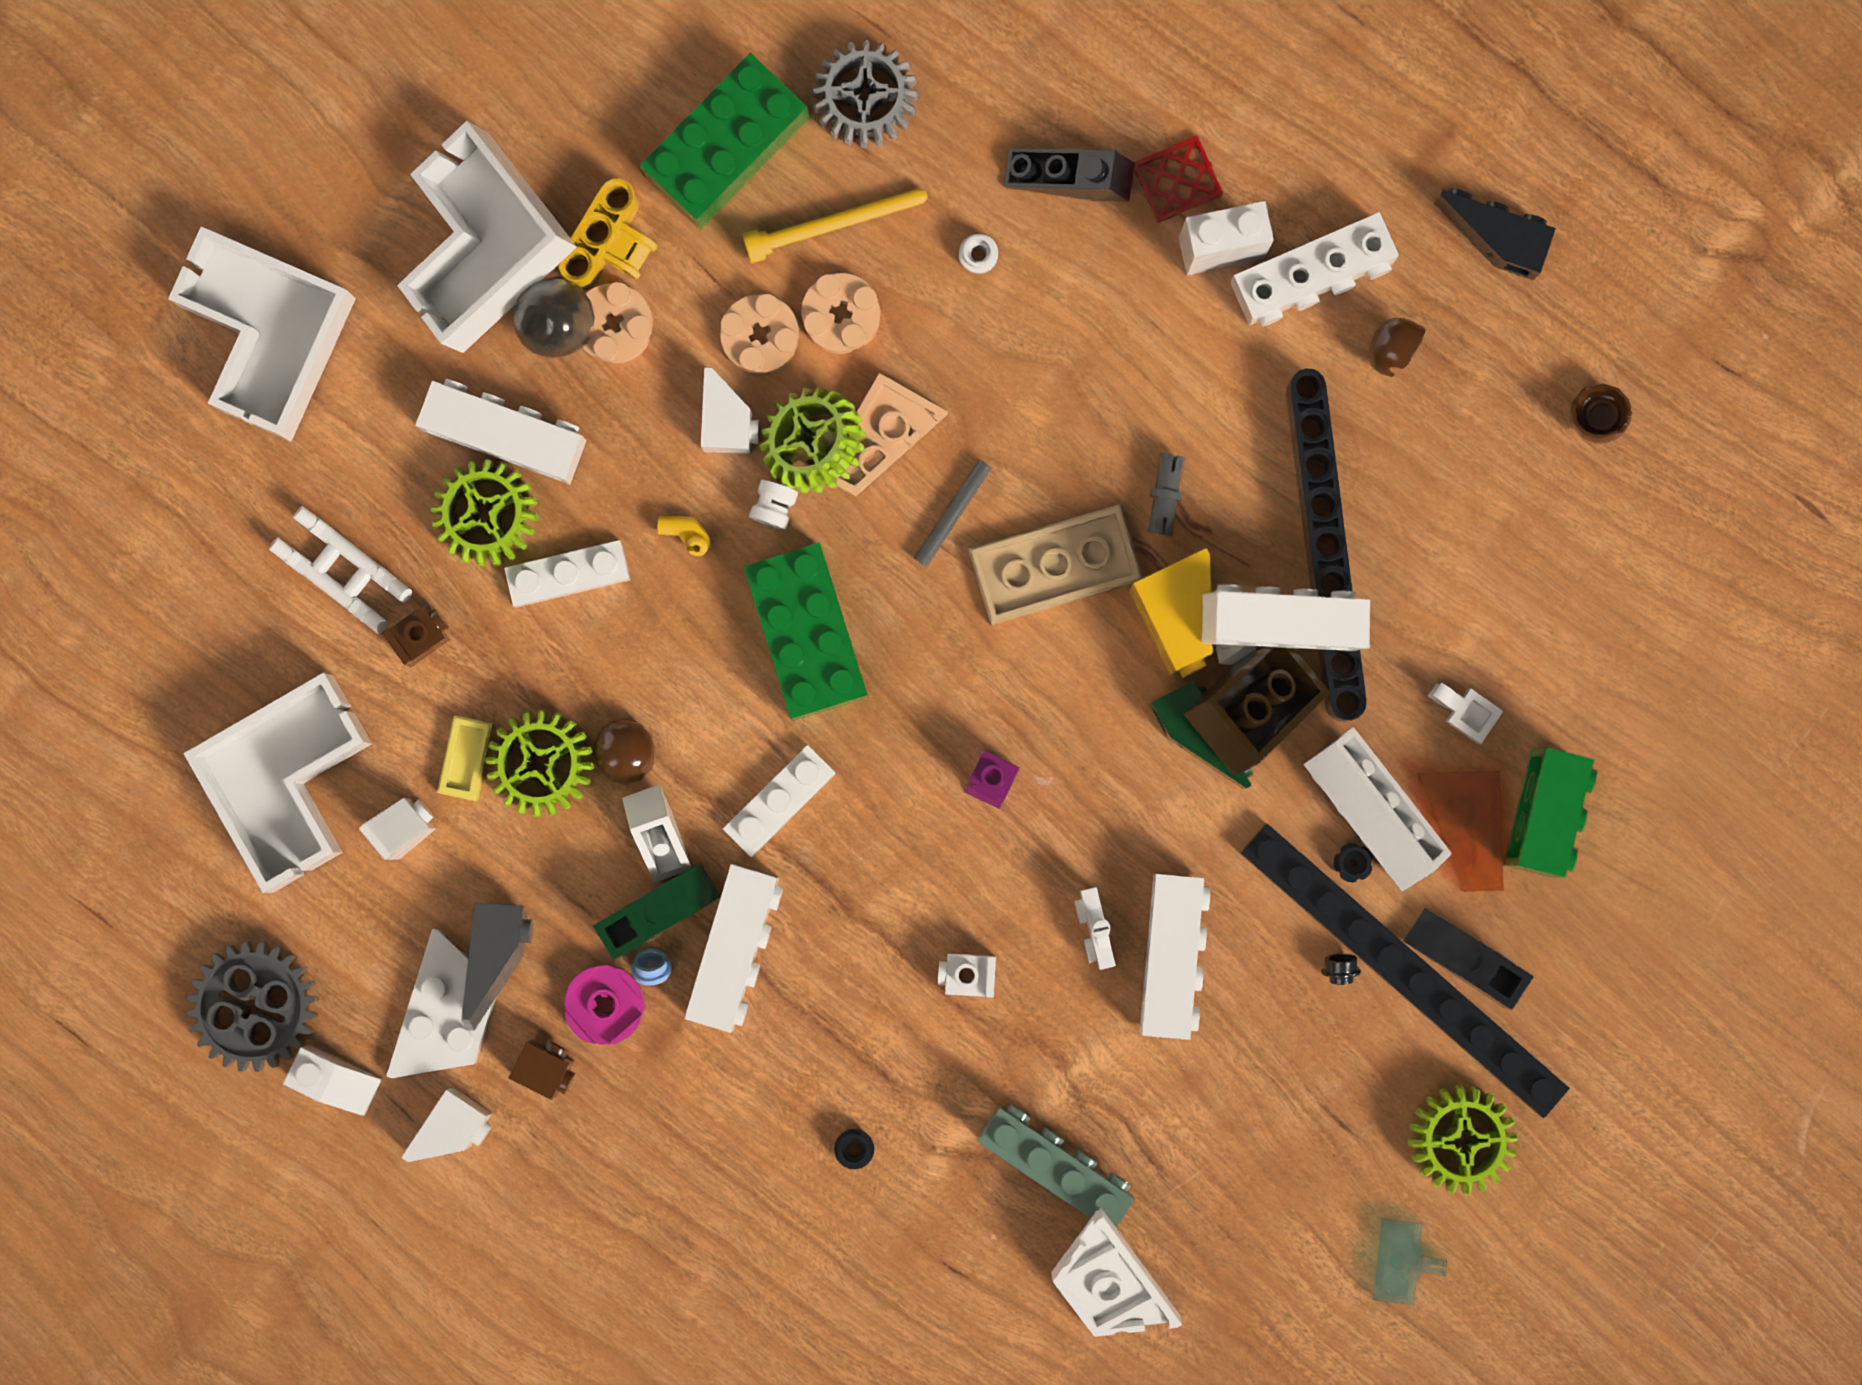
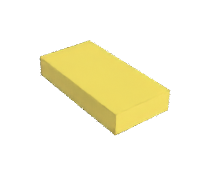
(465, 758)

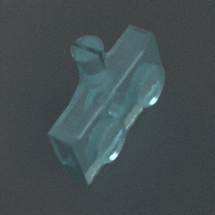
(1401, 1262)

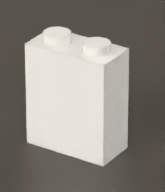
(1225, 238)

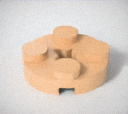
(766, 312)
(636, 326)
(852, 332)

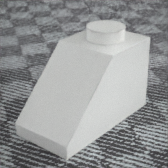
(725, 418)
(399, 828)
(656, 833)
(332, 1080)
(450, 1127)

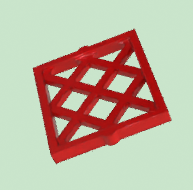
(1206, 166)

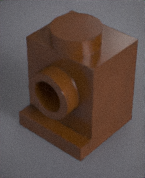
(411, 650)

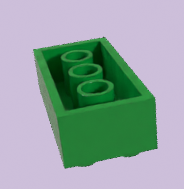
(725, 140)
(805, 632)

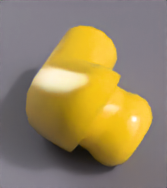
(689, 531)

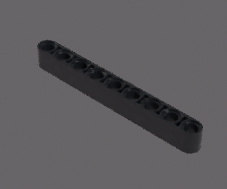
(1316, 526)

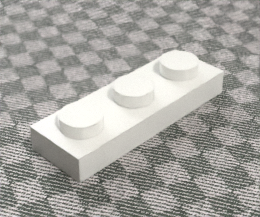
(567, 573)
(779, 801)

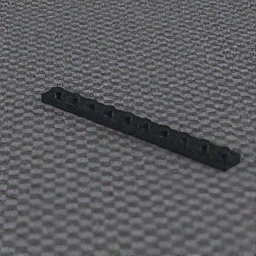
(1404, 970)

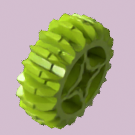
(833, 445)
(468, 521)
(528, 746)
(1465, 1157)

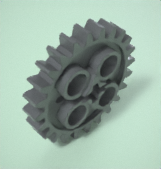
(265, 973)

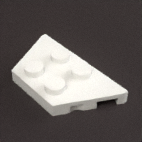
(432, 1027)
(1110, 1283)

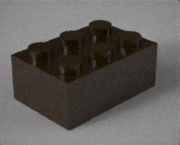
(1256, 705)

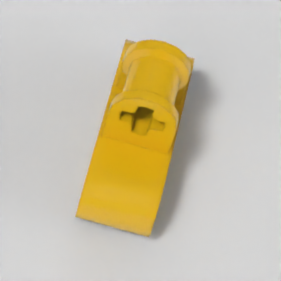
(622, 248)

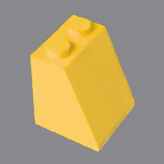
(1174, 611)

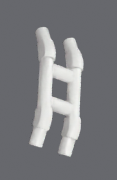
(317, 570)

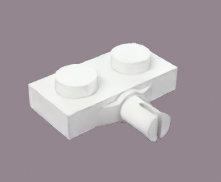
(1098, 946)

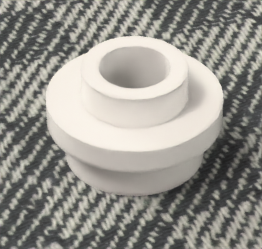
(978, 241)

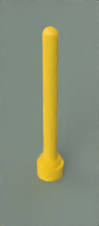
(761, 244)

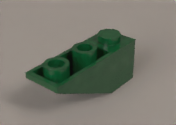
(1177, 728)
(656, 911)

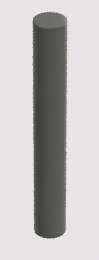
(952, 513)

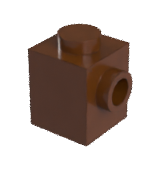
(543, 1069)

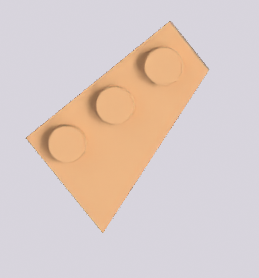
(893, 424)

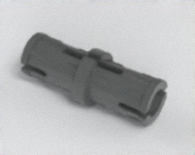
(1166, 494)

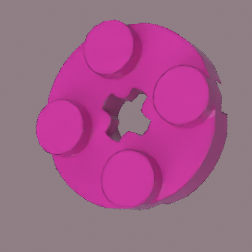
(581, 1002)

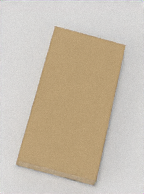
(1055, 564)

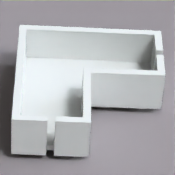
(498, 243)
(283, 326)
(259, 776)

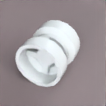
(770, 513)

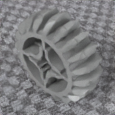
(879, 96)

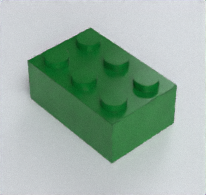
(1550, 812)

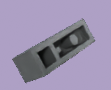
(494, 953)

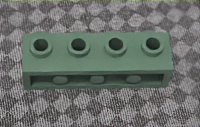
(1053, 1166)

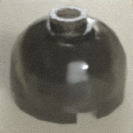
(553, 318)

